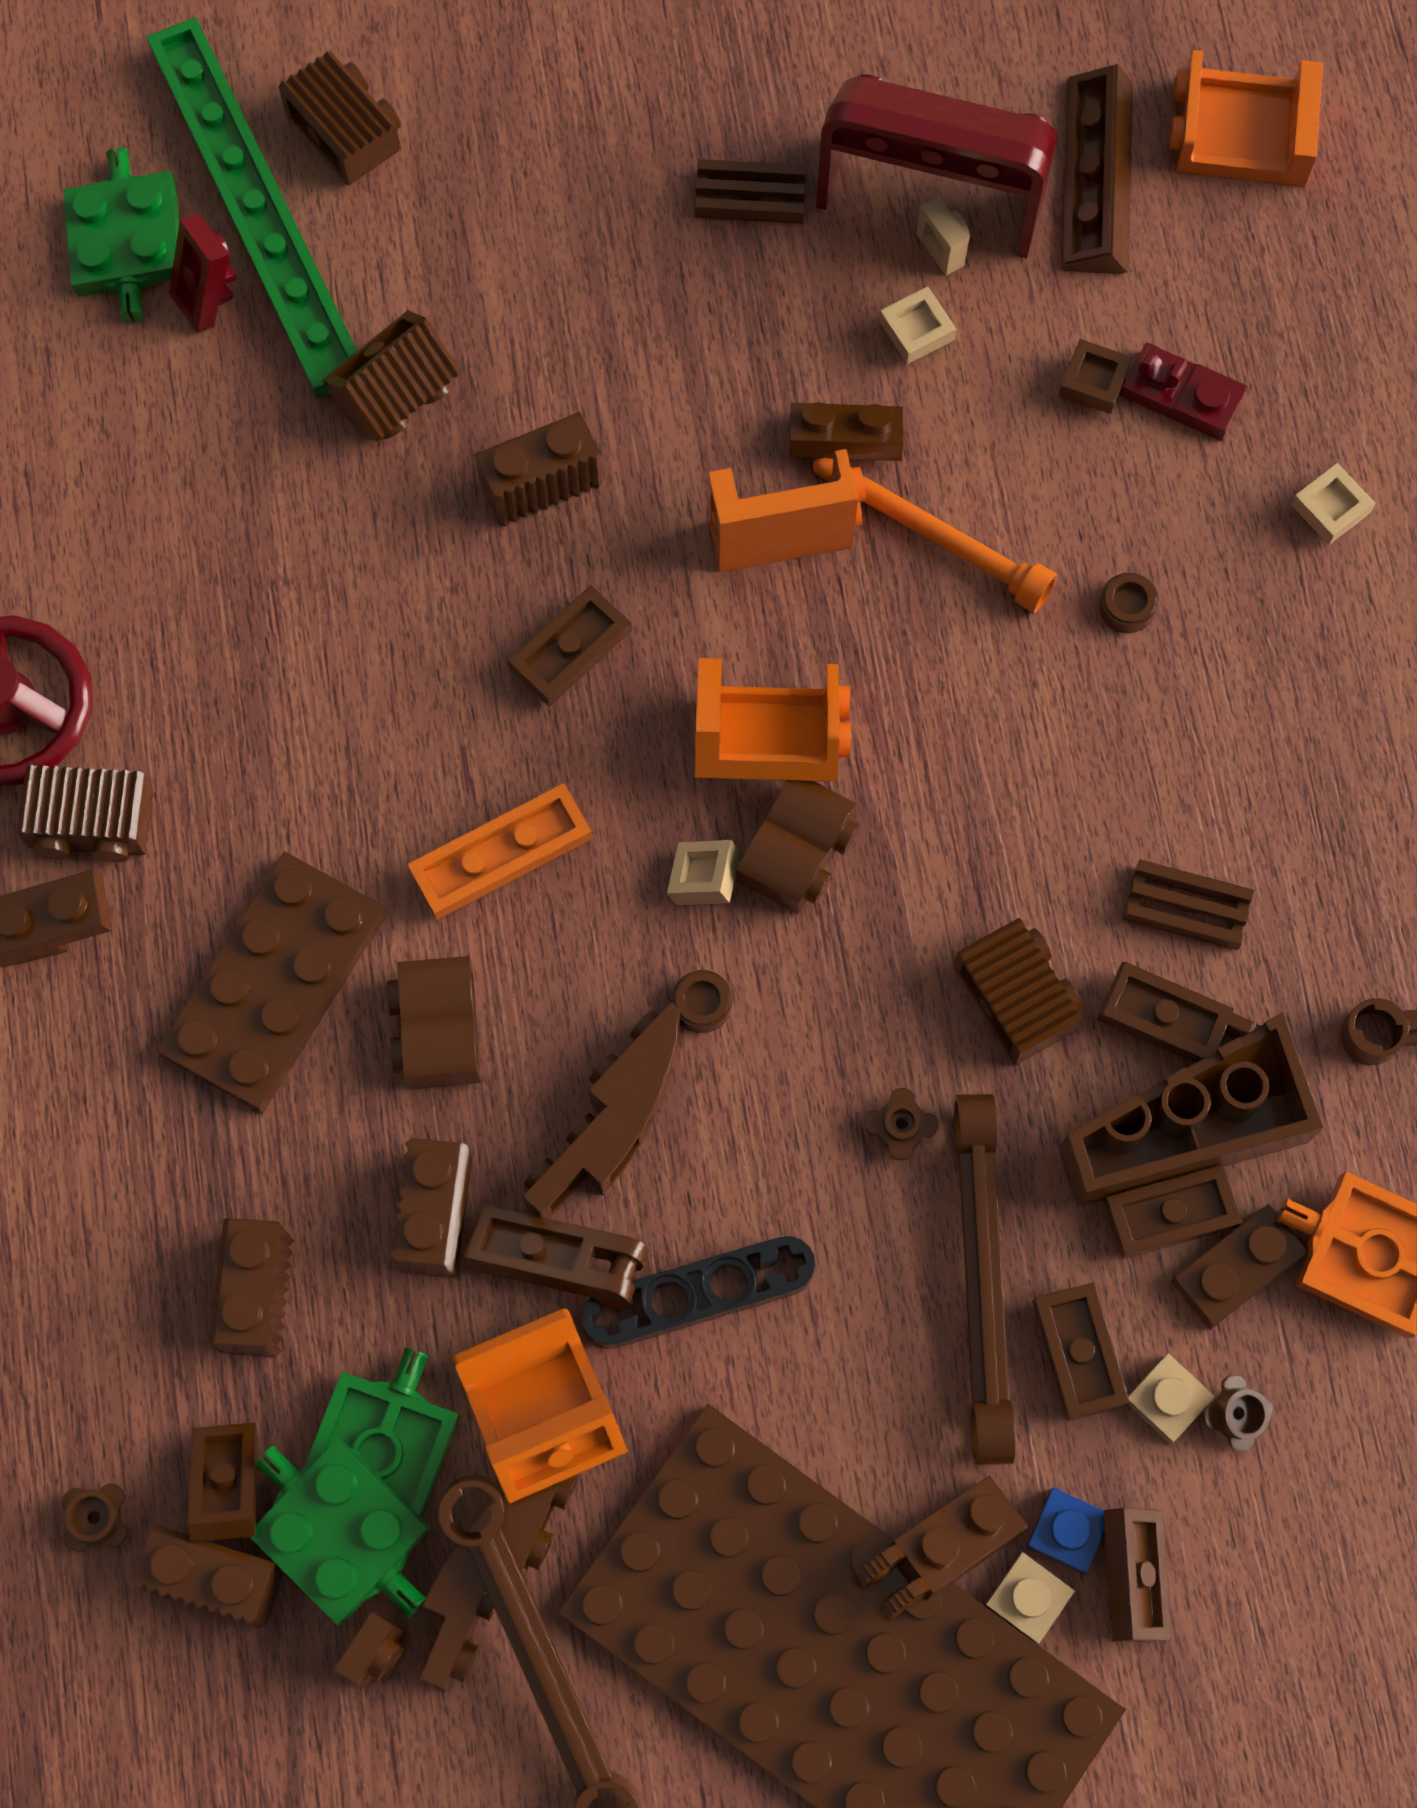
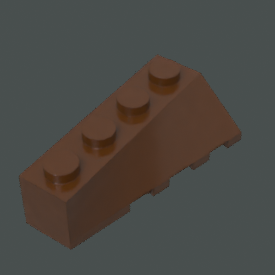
(1216, 1112)

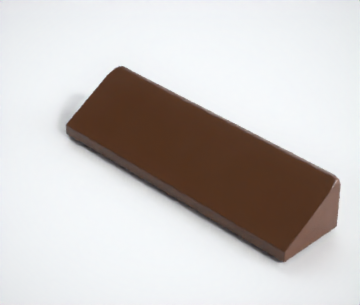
(1098, 172)

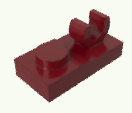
(200, 272)
(1184, 391)

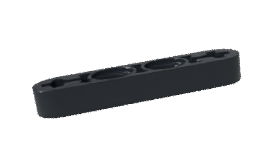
(702, 1302)

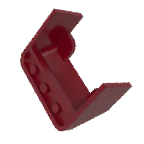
(938, 138)

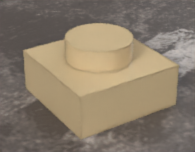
(943, 234)
(917, 325)
(1333, 504)
(703, 872)
(1169, 1399)
(1029, 1598)

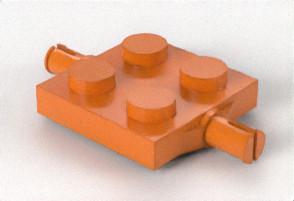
(1361, 1252)

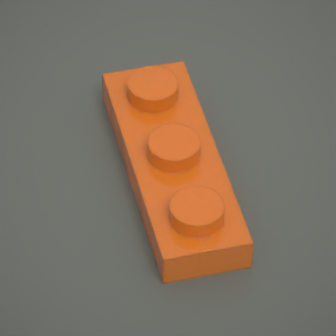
(500, 851)

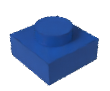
(1068, 1531)

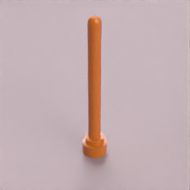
(1026, 582)

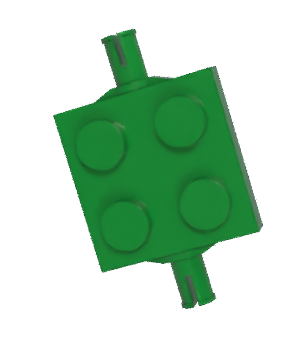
(122, 233)
(391, 1429)
(340, 1532)

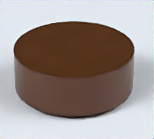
(1128, 602)
(702, 1001)

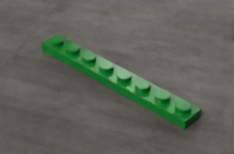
(253, 201)

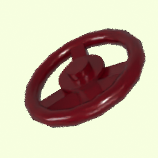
(23, 704)

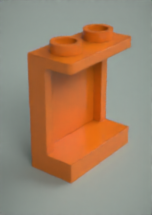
(1246, 123)
(784, 522)
(770, 729)
(538, 1405)

